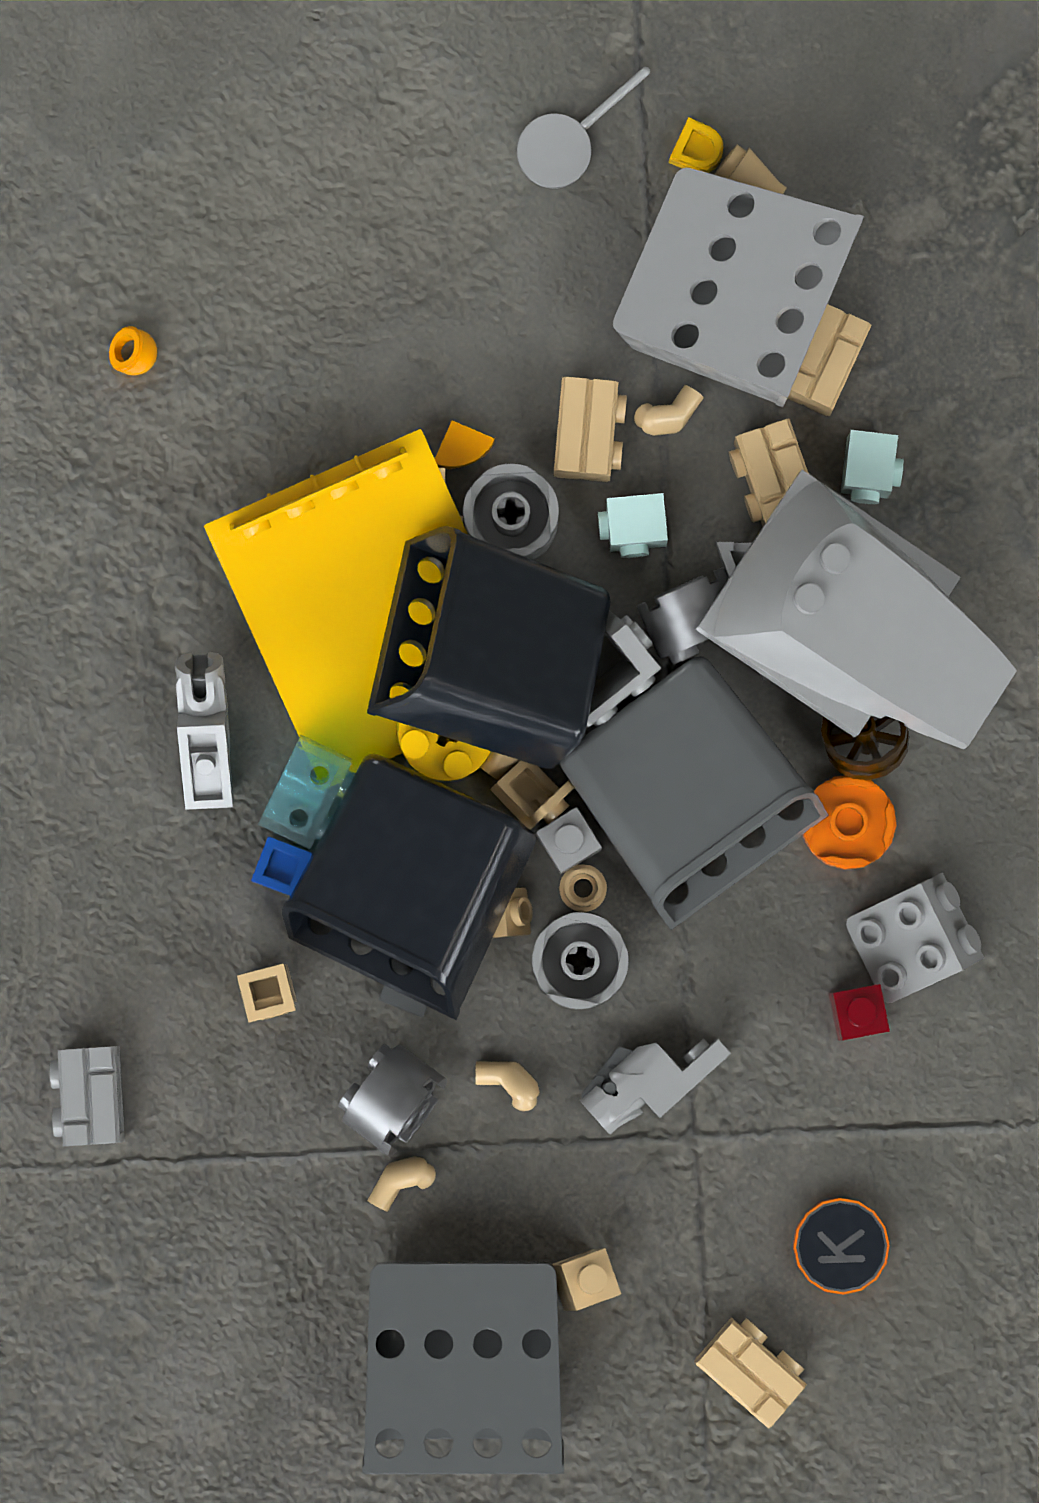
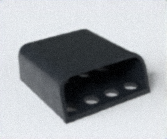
(504, 653)
(411, 877)

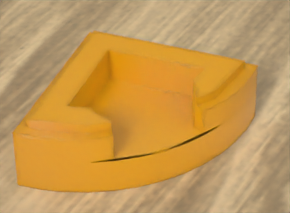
(462, 446)

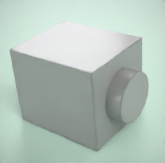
(568, 841)

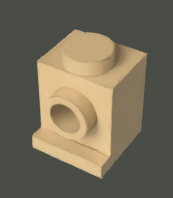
(267, 992)

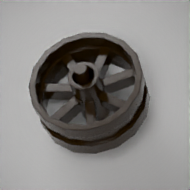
(866, 743)

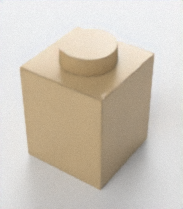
(585, 1279)

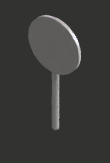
(557, 148)

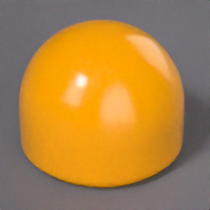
(143, 355)

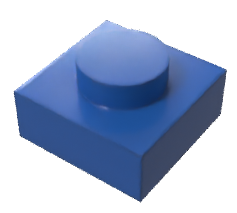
(280, 866)

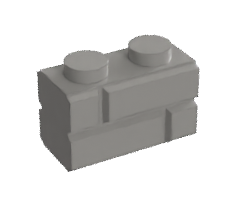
(88, 1096)

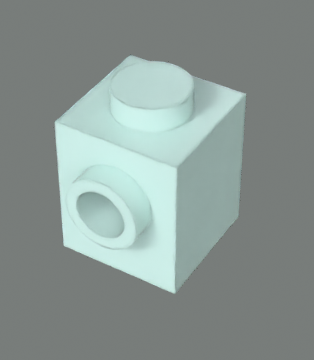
(871, 466)
(634, 524)

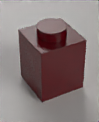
(859, 1012)

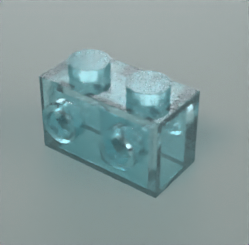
(302, 790)

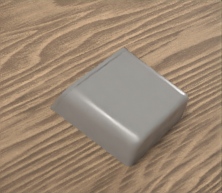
(735, 282)

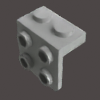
(629, 675)
(915, 938)

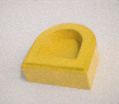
(697, 147)

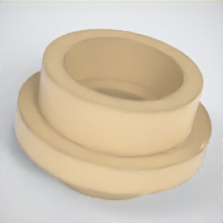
(587, 873)

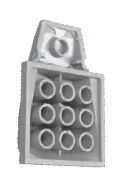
(856, 621)

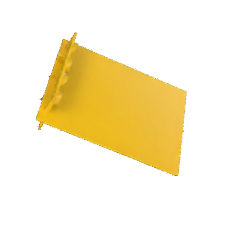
(320, 581)

